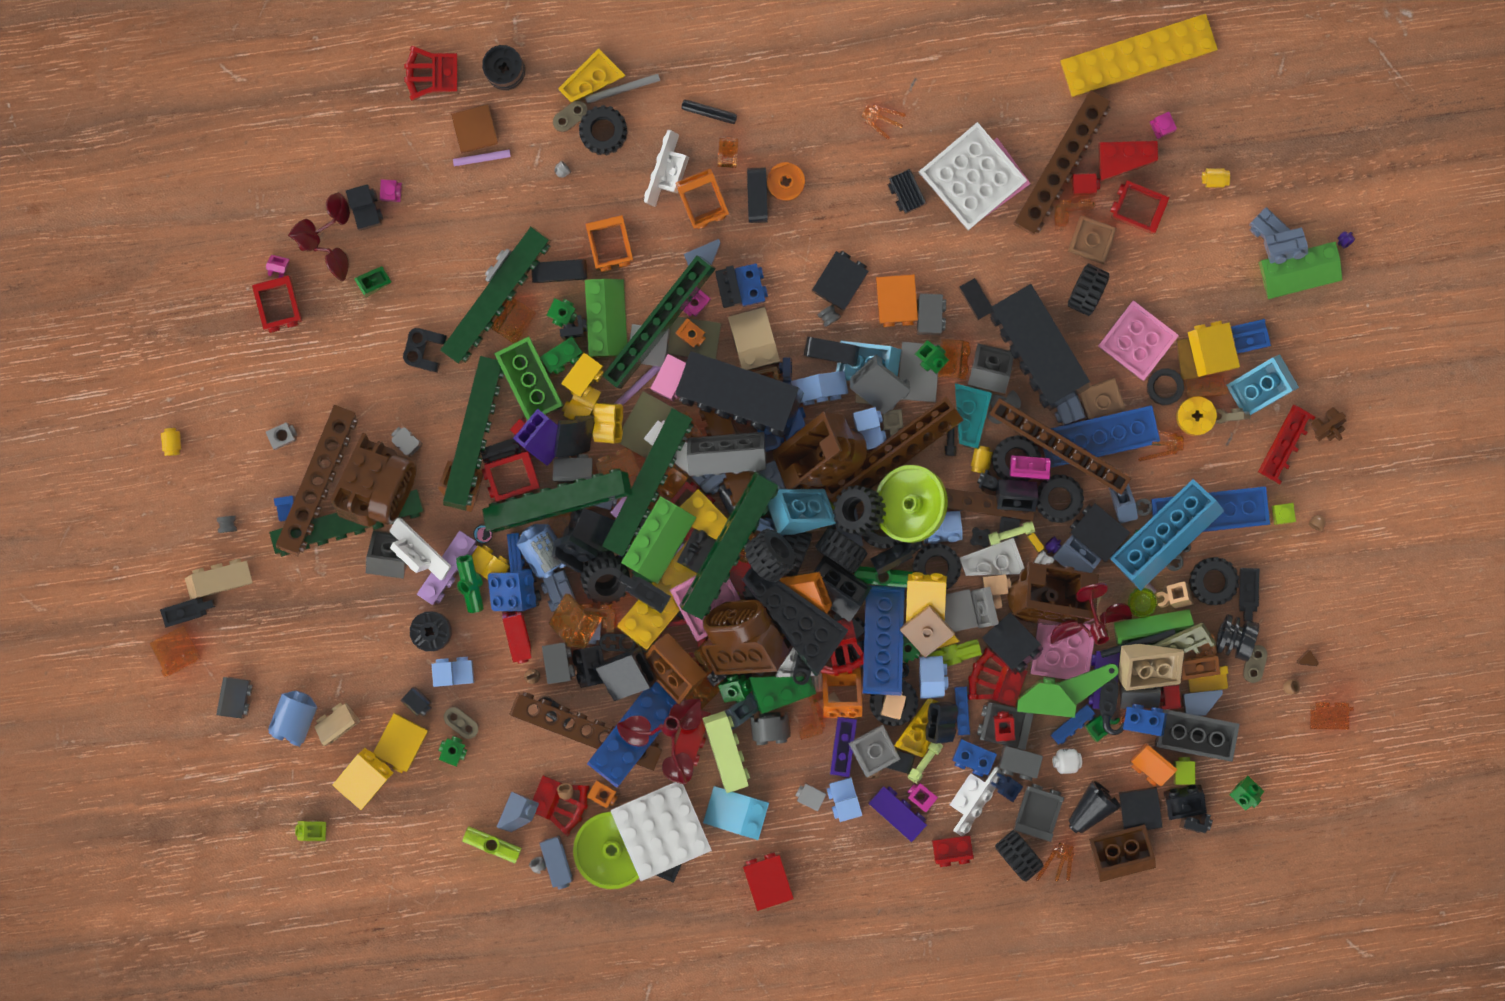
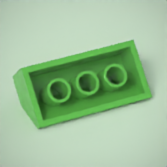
(1315, 269)
(605, 317)
(528, 378)
(659, 540)
(1143, 627)

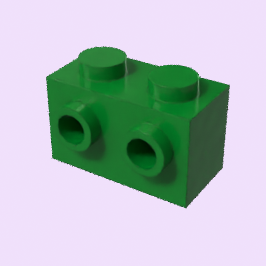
(561, 355)

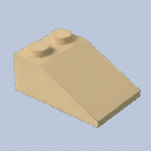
(754, 339)
(1149, 666)
(336, 724)

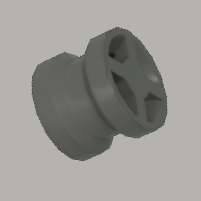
(829, 315)
(226, 524)

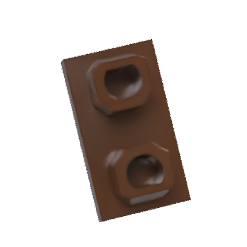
(1336, 420)

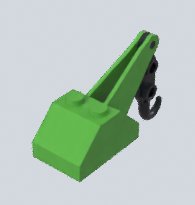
(1061, 697)

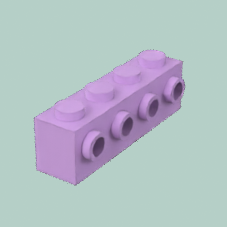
(433, 588)

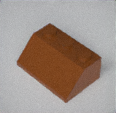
(674, 668)

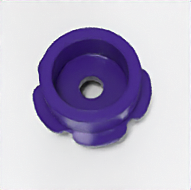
(1346, 239)
(1052, 545)

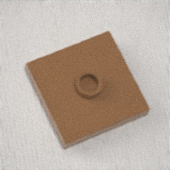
(1092, 239)
(1103, 399)
(927, 631)

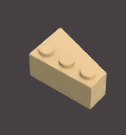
(218, 579)

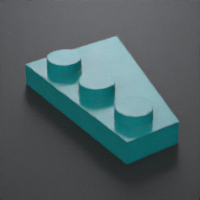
(973, 407)

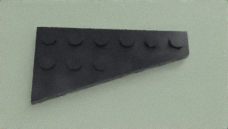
(803, 624)

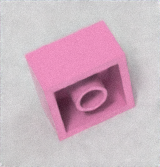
(669, 378)

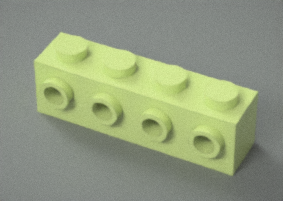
(725, 751)

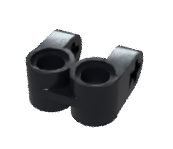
(420, 349)

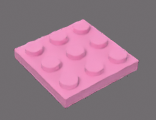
(1138, 340)
(695, 624)
(1065, 657)

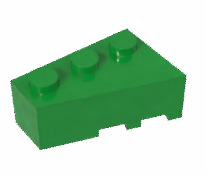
(778, 691)

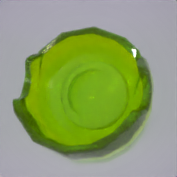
(1142, 602)

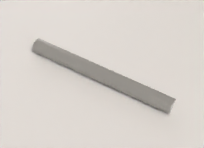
(622, 88)

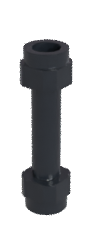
(950, 449)

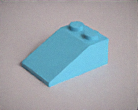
(889, 355)
(1262, 385)
(800, 510)
(736, 813)

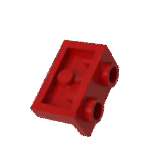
(952, 850)

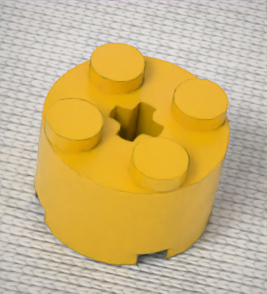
(1204, 408)

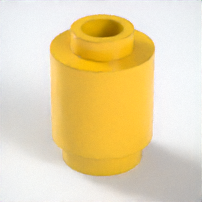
(1216, 177)
(171, 442)
(981, 459)

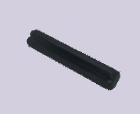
(708, 111)

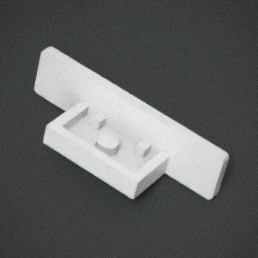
(668, 169)
(417, 551)
(972, 799)

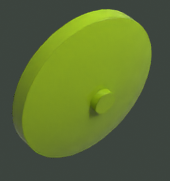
(913, 502)
(602, 854)

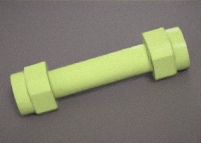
(1027, 528)
(916, 774)

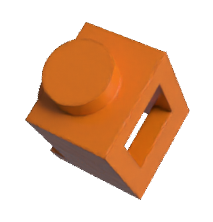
(683, 332)
(597, 788)

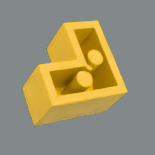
(582, 375)

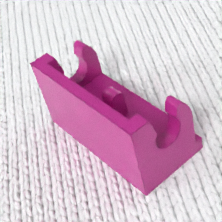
(1030, 467)

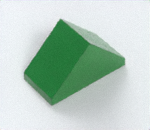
(372, 281)

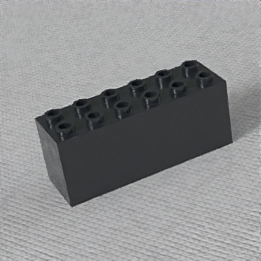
(1039, 347)
(739, 394)

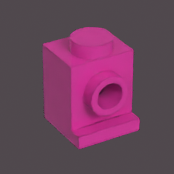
(1163, 125)
(390, 191)
(702, 299)
(927, 801)

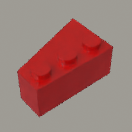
(1123, 157)
(691, 740)

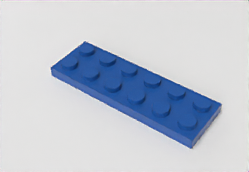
(1110, 433)
(1240, 506)
(883, 641)
(617, 757)

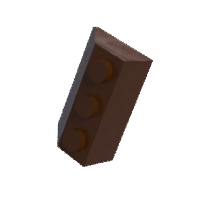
(1122, 853)

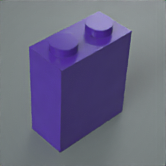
(539, 437)

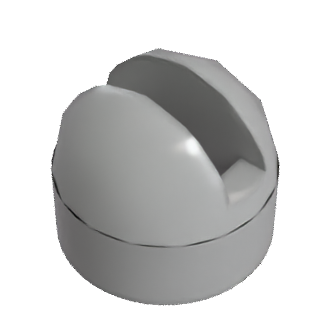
(562, 170)
(537, 865)

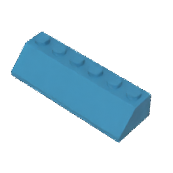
(1166, 534)

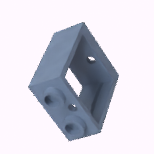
(556, 862)

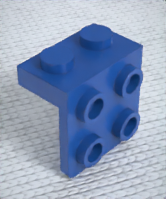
(512, 591)

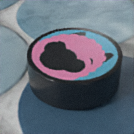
(481, 535)

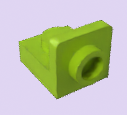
(311, 831)

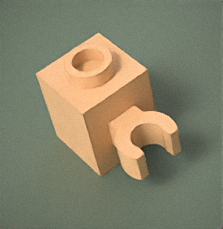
(999, 585)
(1178, 595)
(893, 706)

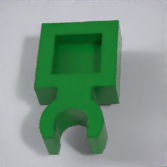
(1096, 729)

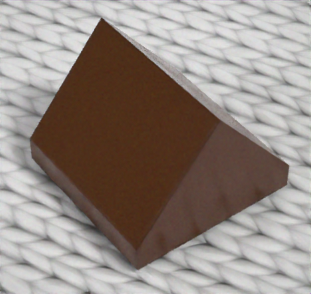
(1308, 659)

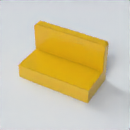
(1210, 683)

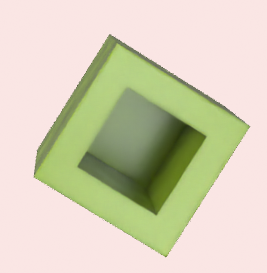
(1283, 513)
(1185, 772)

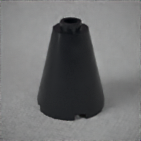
(1092, 808)

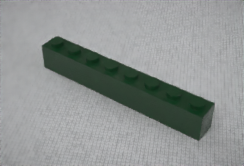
(495, 295)
(659, 322)
(472, 434)
(647, 482)
(557, 501)
(333, 526)
(729, 545)

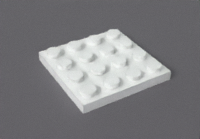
(972, 176)
(660, 830)

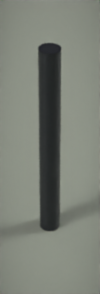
(1146, 640)

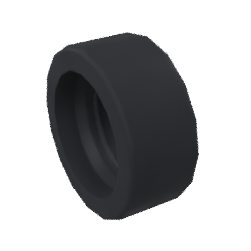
(1165, 372)

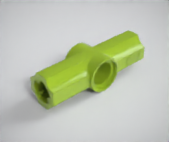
(957, 653)
(479, 840)

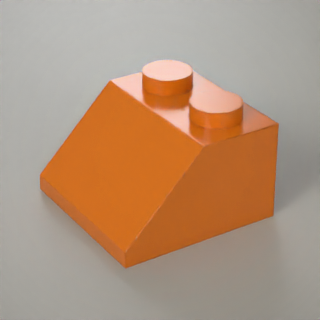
(1152, 765)

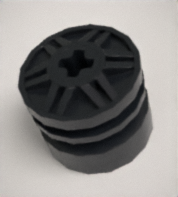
(497, 59)
(440, 625)
(1237, 637)

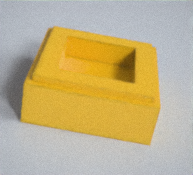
(1038, 546)

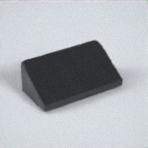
(976, 298)

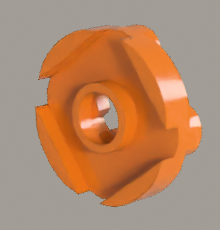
(791, 172)

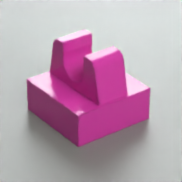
(277, 264)

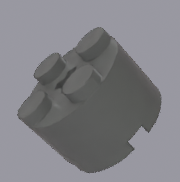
(770, 727)

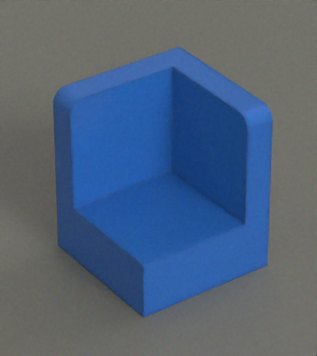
(283, 506)

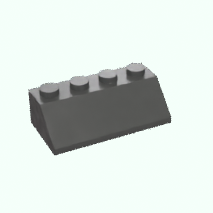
(726, 454)
(1199, 735)

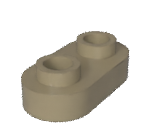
(570, 116)
(1255, 663)
(460, 724)

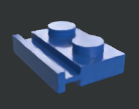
(1250, 336)

